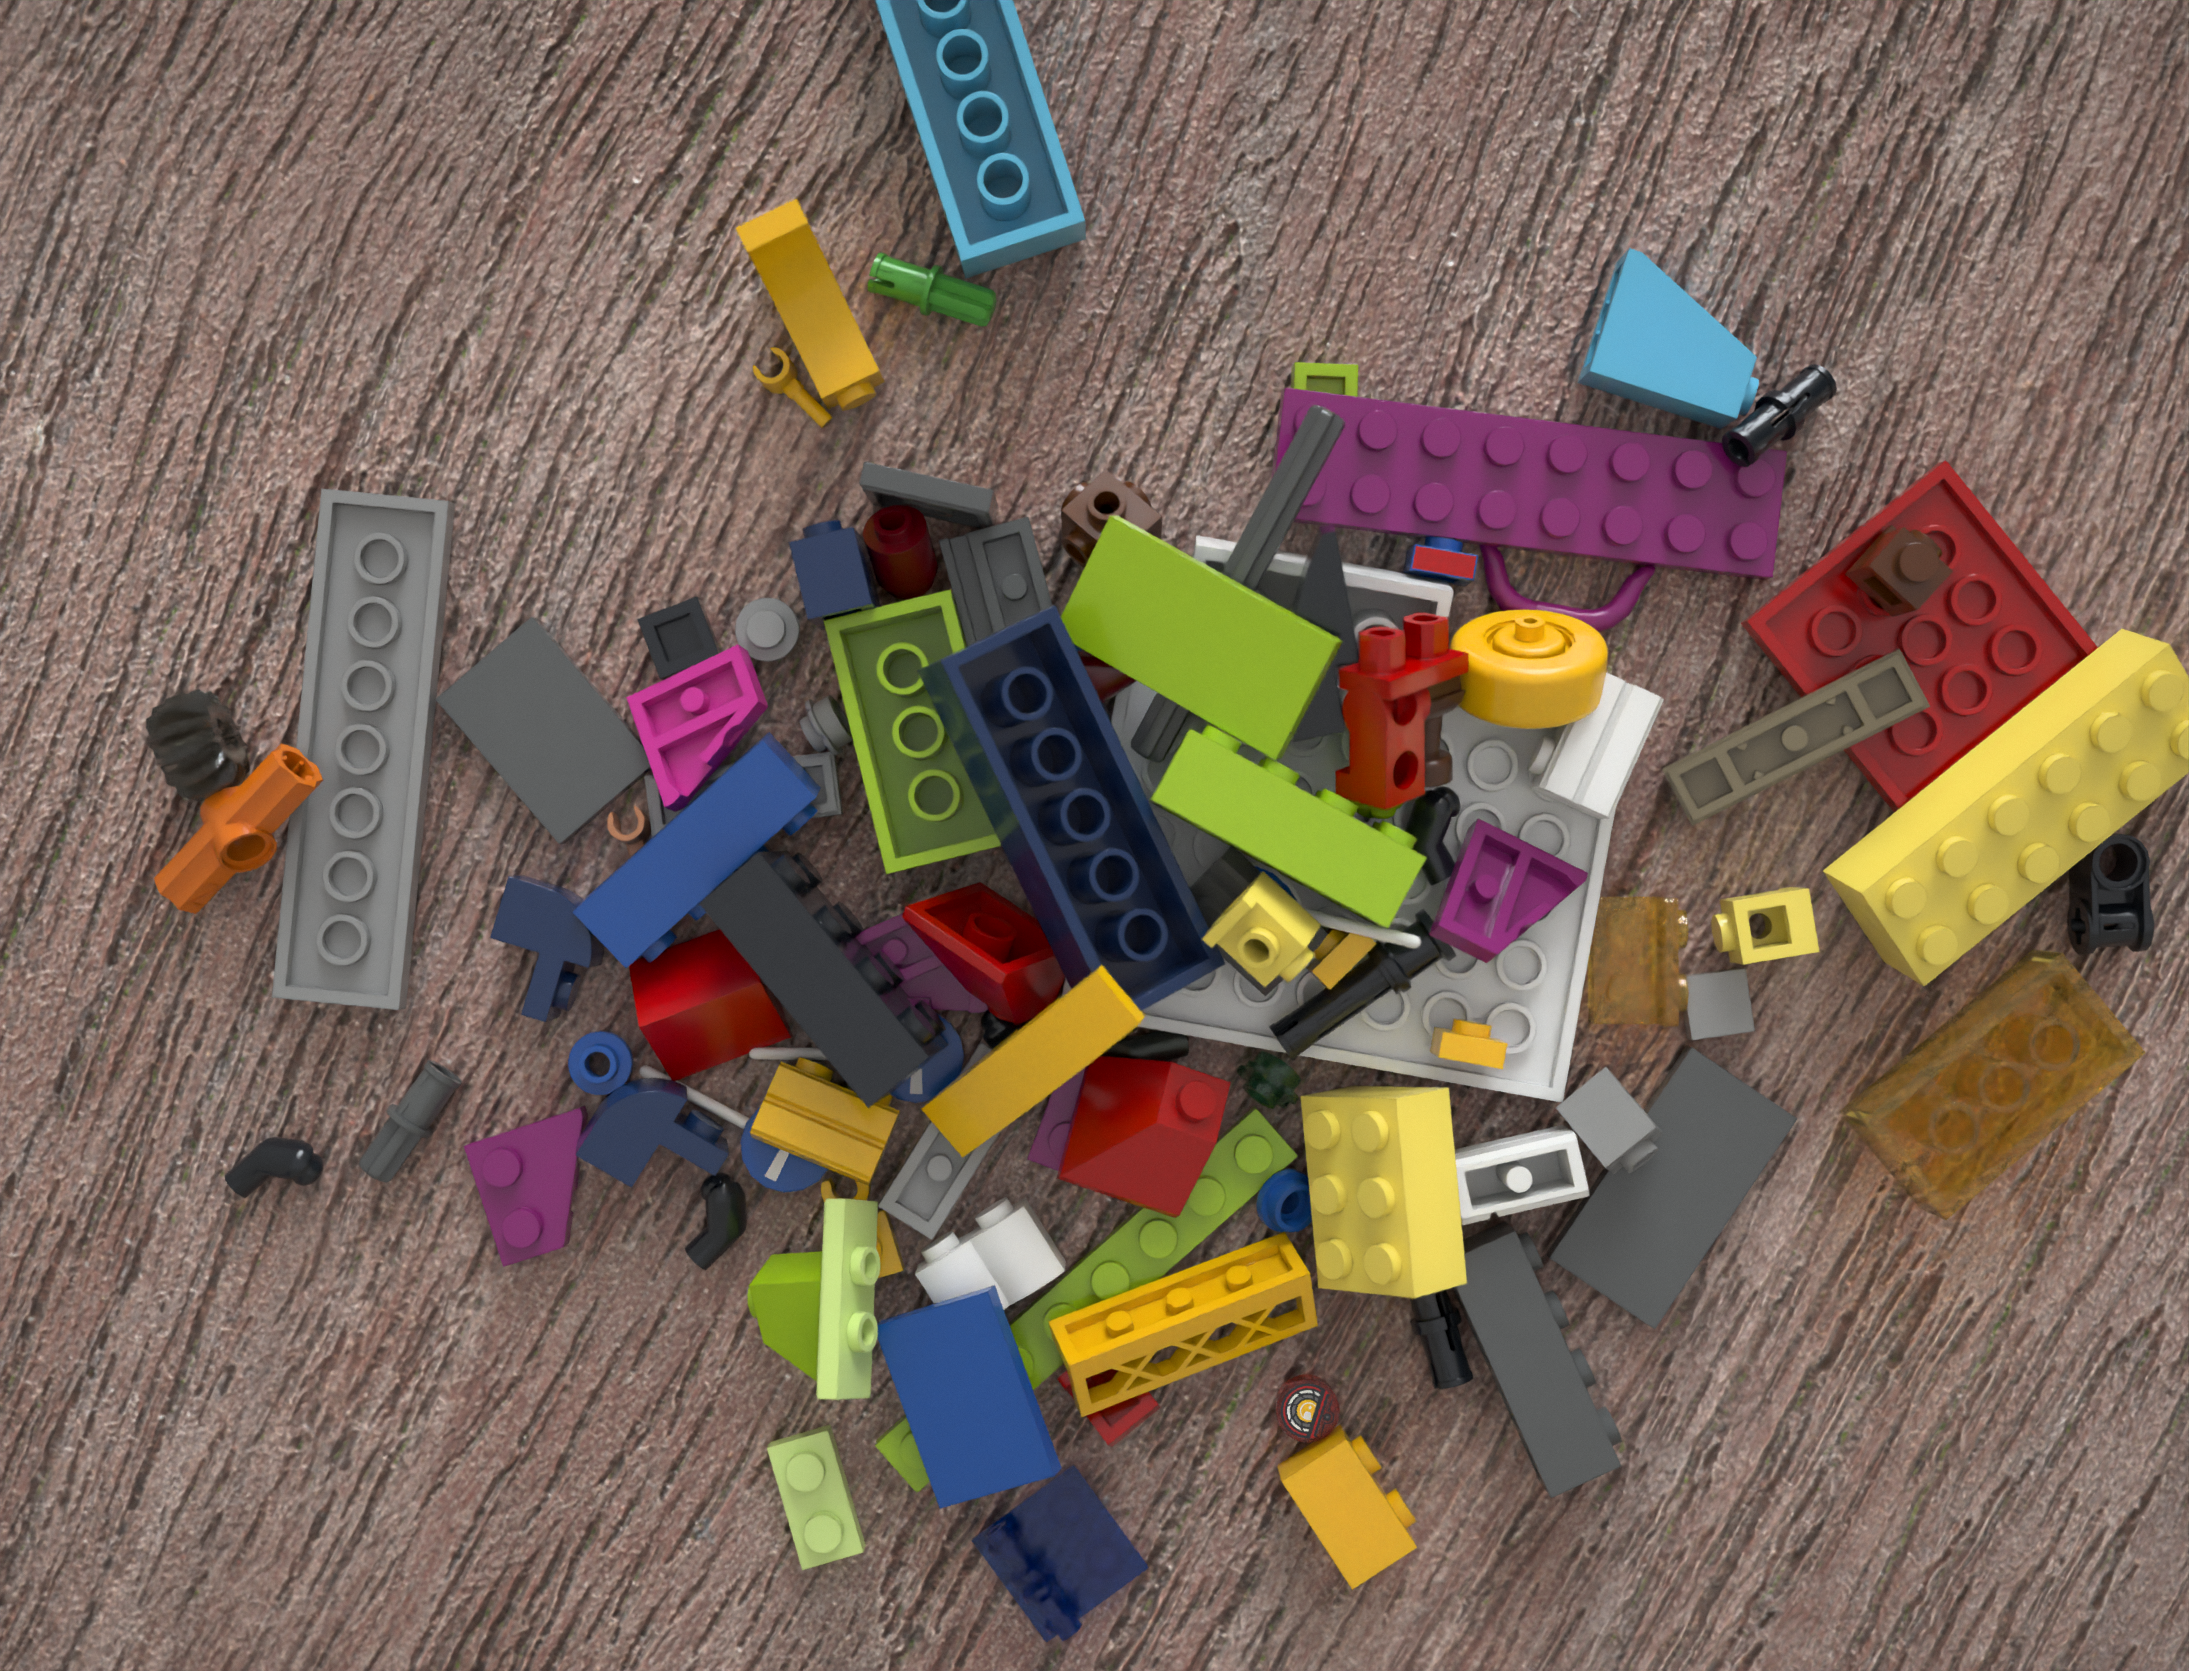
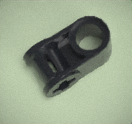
(2112, 899)

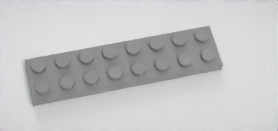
(371, 735)

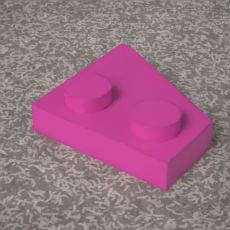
(696, 721)

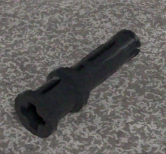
(1386, 969)

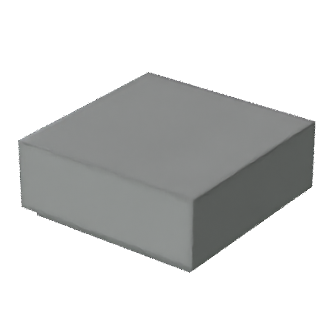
(1718, 1004)

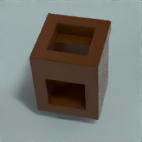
(1900, 570)

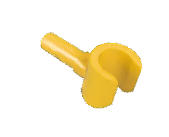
(787, 383)

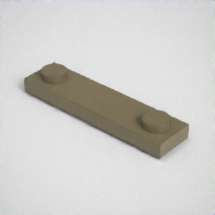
(1796, 737)

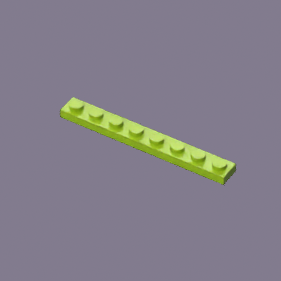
(1128, 1258)

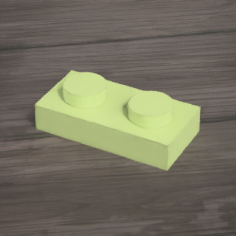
(816, 1497)

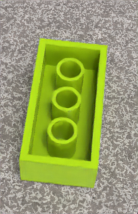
(907, 762)
(1287, 828)

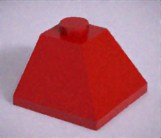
(990, 949)
(1143, 1131)

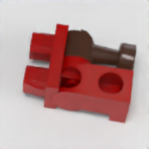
(1398, 711)

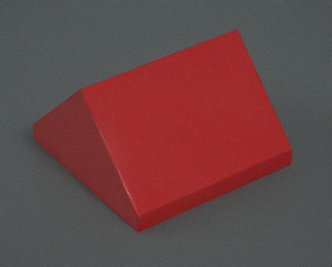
(704, 1005)

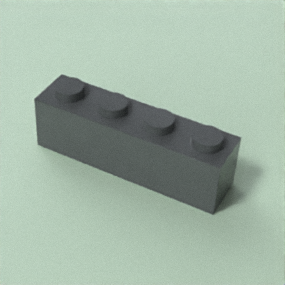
(1531, 1362)

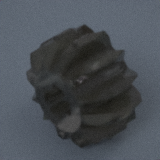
(197, 744)

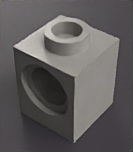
(1611, 1123)

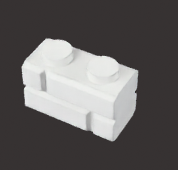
(1594, 757)
(1519, 1173)

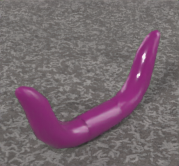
(1600, 618)

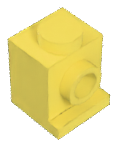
(1787, 930)
(1265, 931)

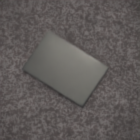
(546, 730)

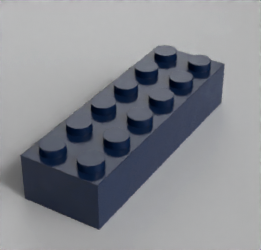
(1070, 810)

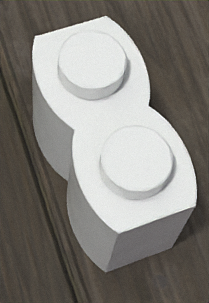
(1004, 1251)

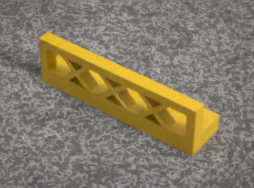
(1184, 1313)

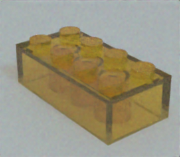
(1992, 1082)

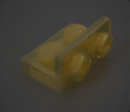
(1637, 961)

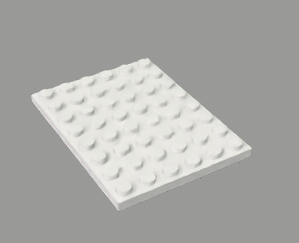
(1524, 992)

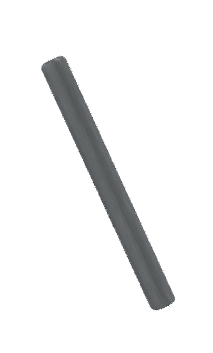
(1254, 551)

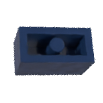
(833, 572)

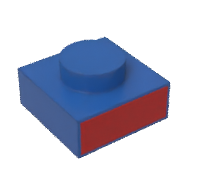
(1441, 560)

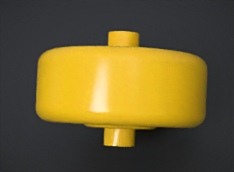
(1531, 668)

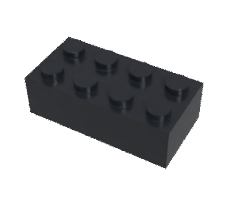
(824, 974)

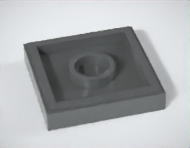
(930, 495)

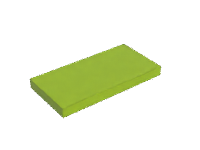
(1198, 637)

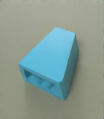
(1666, 349)

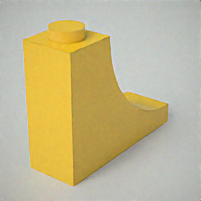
(811, 305)

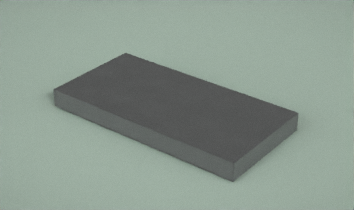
(1653, 1226)

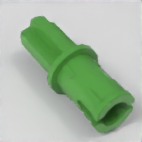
(932, 290)

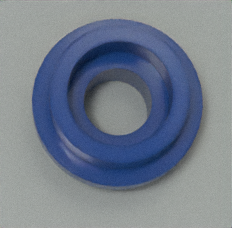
(620, 1062)
(1285, 1201)

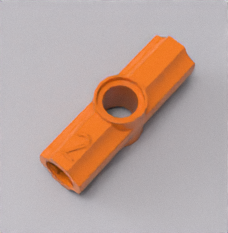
(238, 829)

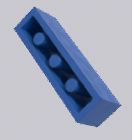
(698, 851)

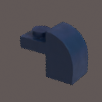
(542, 920)
(640, 1118)

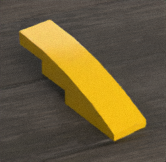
(1033, 1061)

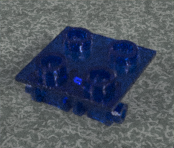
(1060, 1554)

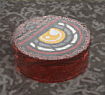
(1307, 1408)

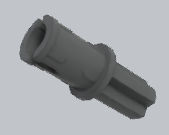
(409, 1121)

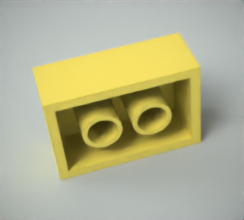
(1384, 1190)

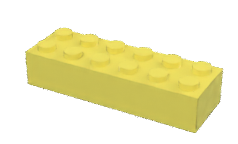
(2020, 807)

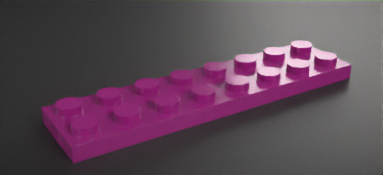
(1540, 486)

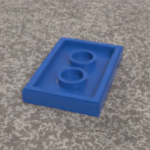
(967, 1397)

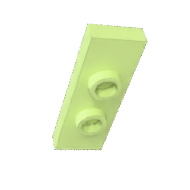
(847, 1299)

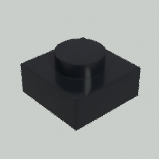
(679, 637)

